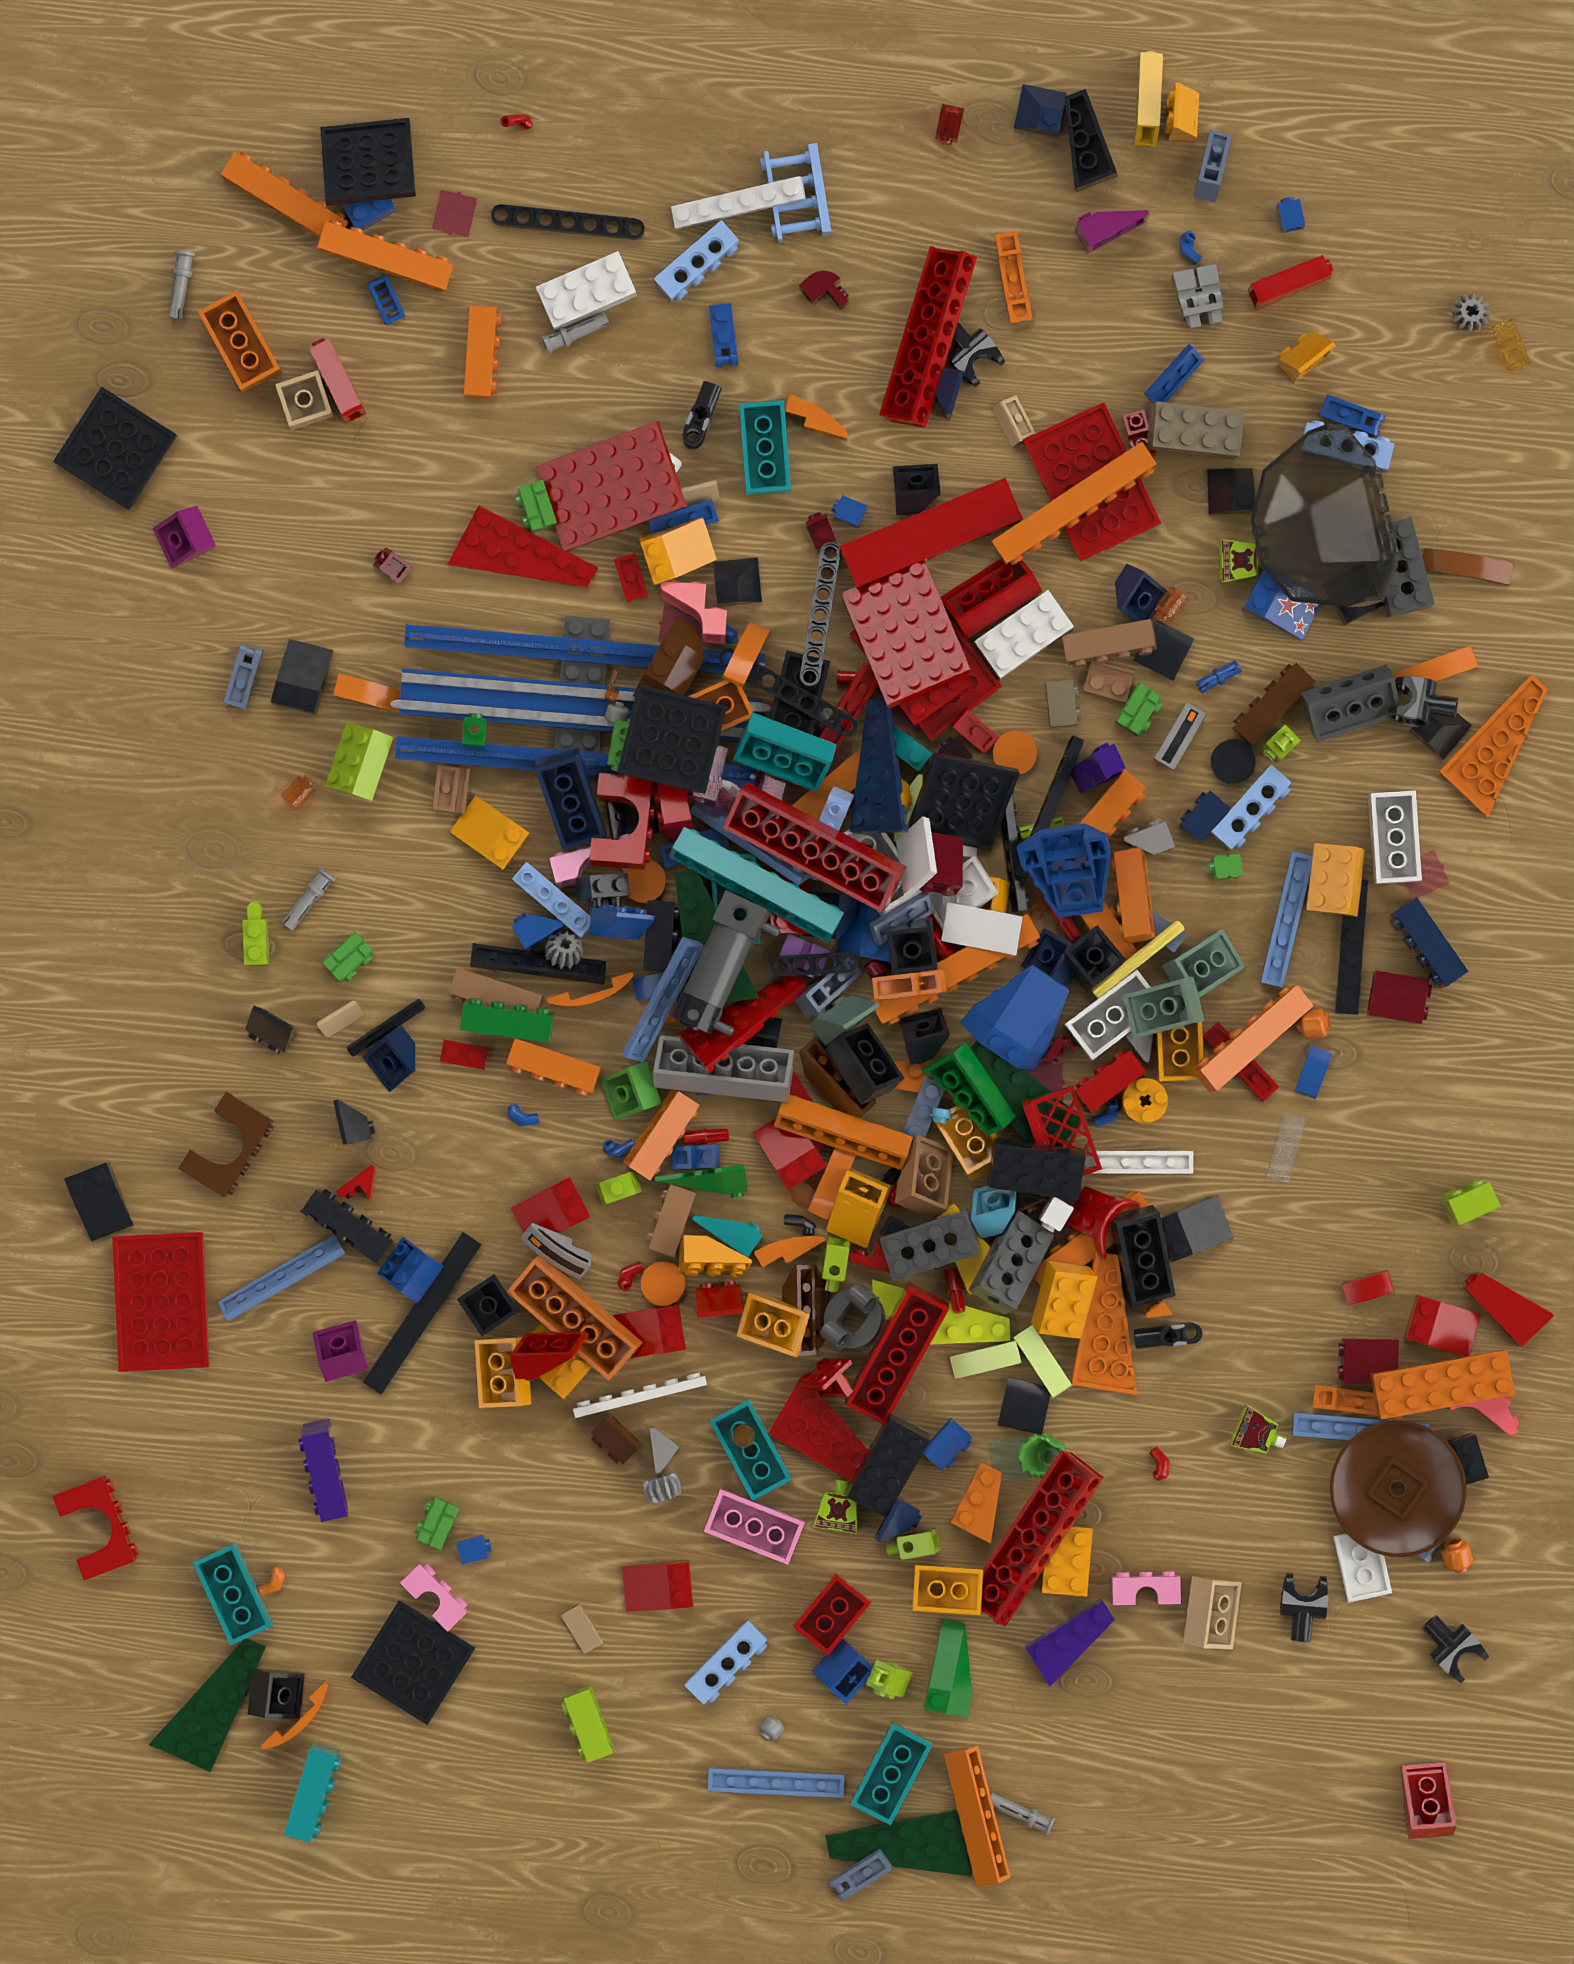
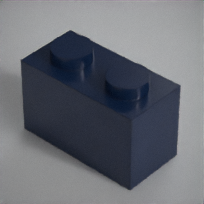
(1204, 816)

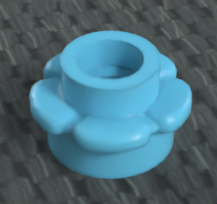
(940, 1115)

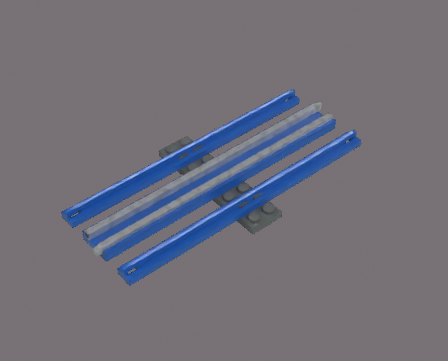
(571, 706)

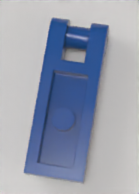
(723, 334)
(1351, 415)

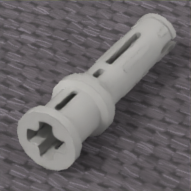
(182, 272)
(566, 336)
(314, 890)
(1030, 1817)

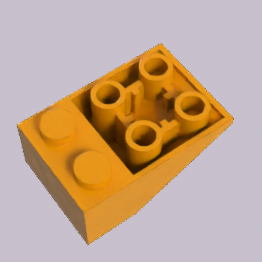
(1183, 113)
(858, 1207)
(708, 1256)

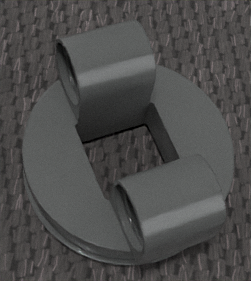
(839, 1307)

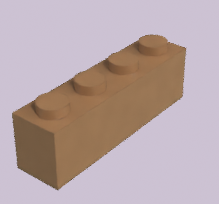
(1109, 642)
(472, 985)

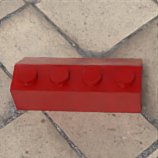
(990, 595)

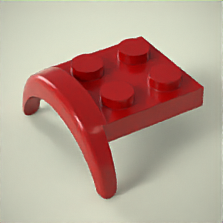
(1094, 1215)

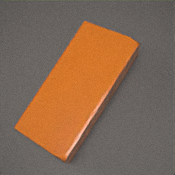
(1157, 1309)

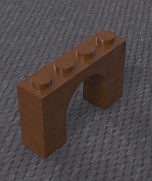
(253, 1126)

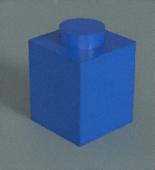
(1290, 215)
(849, 511)
(473, 1549)

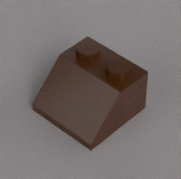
(615, 1439)

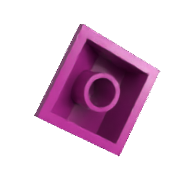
(184, 536)
(340, 1351)

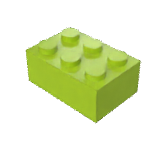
(359, 761)
(1470, 1202)
(587, 1724)

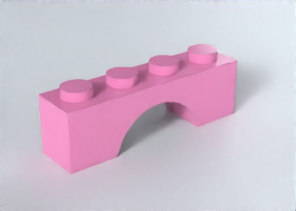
(571, 865)

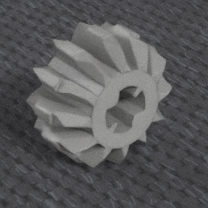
(1474, 319)
(563, 949)
(662, 1487)

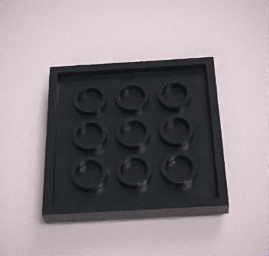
(367, 161)
(115, 448)
(672, 739)
(965, 798)
(413, 1662)

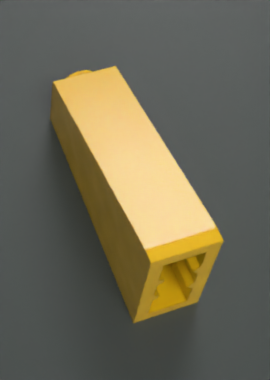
(1148, 99)
(968, 1266)

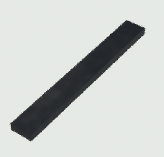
(421, 1314)

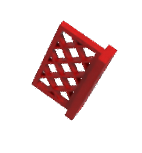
(1038, 1127)

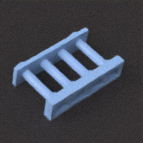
(817, 201)

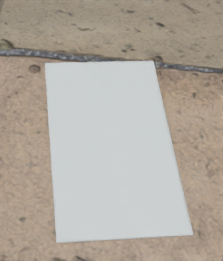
(981, 928)

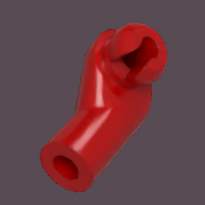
(516, 120)
(626, 1275)
(1162, 1466)

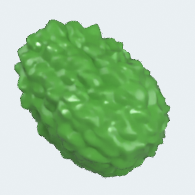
(1037, 1453)

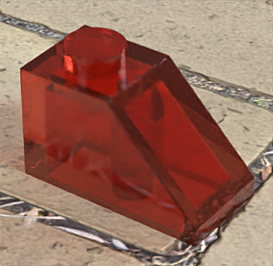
(949, 124)

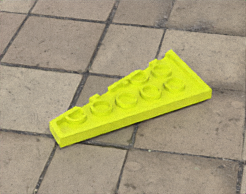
(964, 1327)

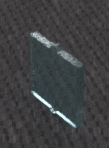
(1005, 1460)

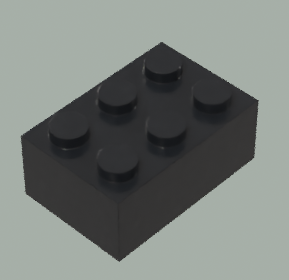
(660, 935)
(864, 1063)

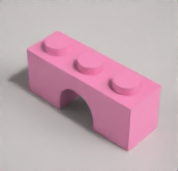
(423, 1580)
(1125, 1587)

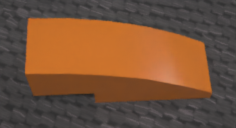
(815, 418)
(366, 692)
(909, 985)
(787, 1248)

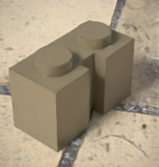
(1061, 703)

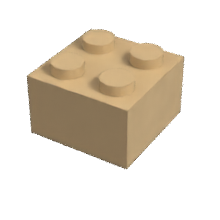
(304, 400)

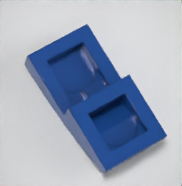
(646, 985)
(1313, 1072)
(695, 1157)

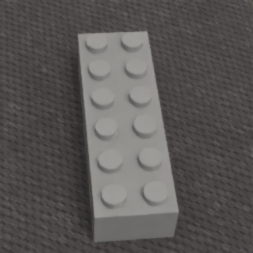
(746, 1073)

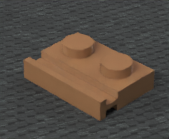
(1109, 681)
(451, 789)

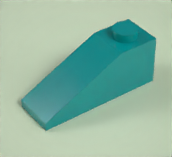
(909, 749)
(737, 1234)

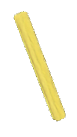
(1138, 959)

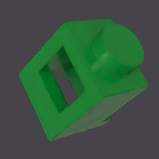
(474, 739)

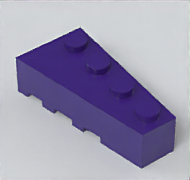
(1098, 768)
(324, 1470)
(1066, 1642)

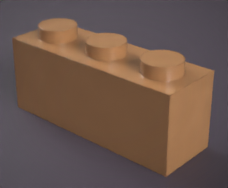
(671, 1220)

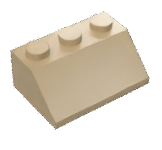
(1212, 1613)

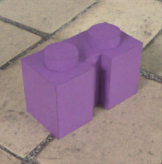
(797, 946)

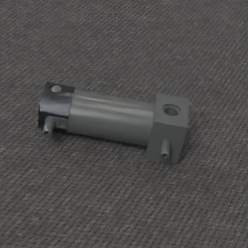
(720, 964)

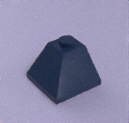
(1040, 110)
(948, 390)
(1137, 593)
(846, 904)
(1049, 957)
(392, 1058)
(899, 1520)

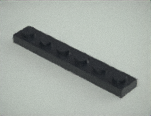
(1010, 836)
(1351, 958)
(535, 964)

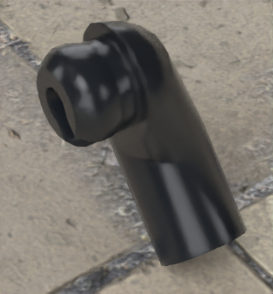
(801, 1221)

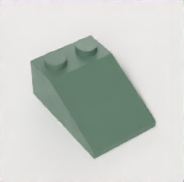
(1207, 961)
(1163, 1007)
(842, 1017)

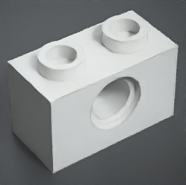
(1054, 1214)

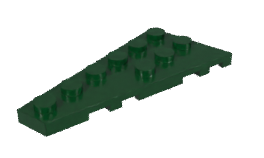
(1019, 1085)
(205, 1720)
(919, 1843)

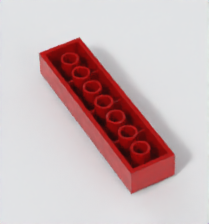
(814, 847)

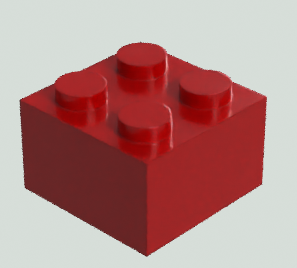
(672, 810)

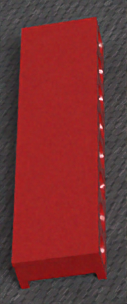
(927, 336)
(931, 532)
(1036, 1535)

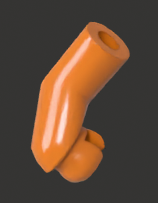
(275, 1583)

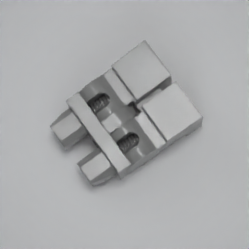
(1187, 289)

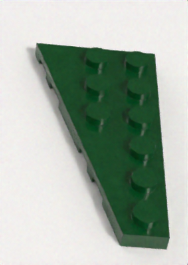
(697, 921)

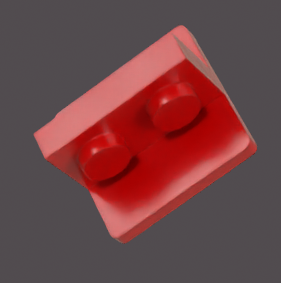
(828, 1378)

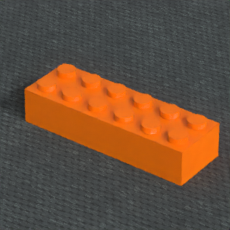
(568, 1308)
(1442, 1384)

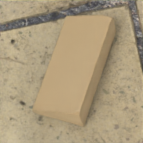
(1013, 420)
(701, 492)
(340, 1018)
(582, 1628)

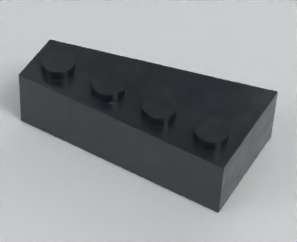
(1089, 150)
(347, 1225)

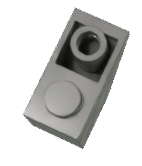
(1151, 840)

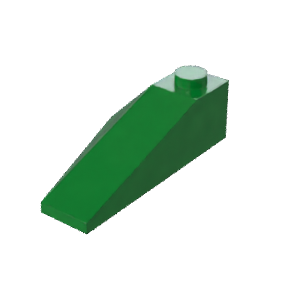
(720, 1180)
(950, 1676)

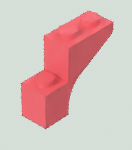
(691, 600)
(1497, 1412)

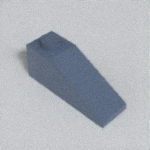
(1212, 166)
(826, 988)

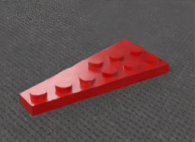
(508, 549)
(745, 1018)
(818, 1432)

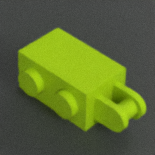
(1280, 744)
(255, 937)
(889, 1679)

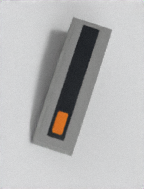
(1179, 736)
(557, 1250)

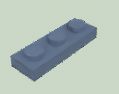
(913, 909)
(919, 1118)

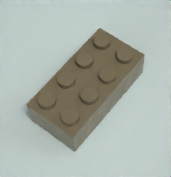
(1195, 430)

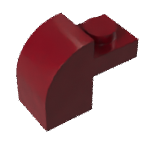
(824, 283)

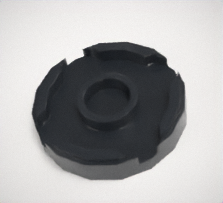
(1233, 761)

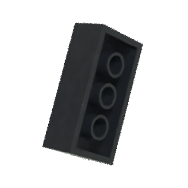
(787, 714)
(1036, 1168)
(1142, 1256)
(887, 1465)

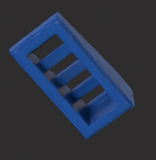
(376, 282)

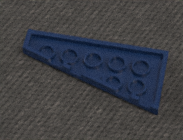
(878, 782)

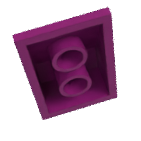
(1104, 227)

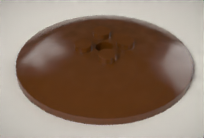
(1403, 1522)

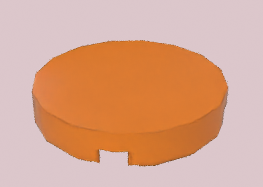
(1015, 750)
(646, 883)
(662, 1283)

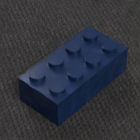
(570, 798)
(1428, 942)

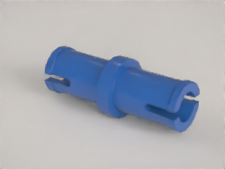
(1218, 676)

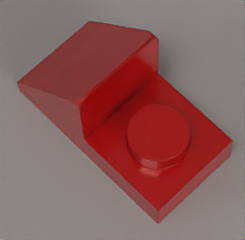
(364, 1180)
(877, 1260)

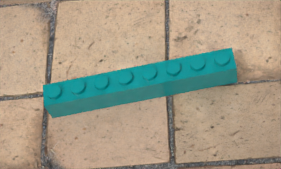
(756, 884)

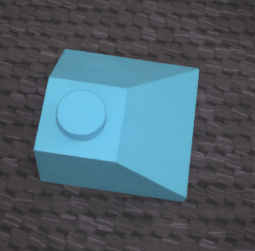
(992, 1210)

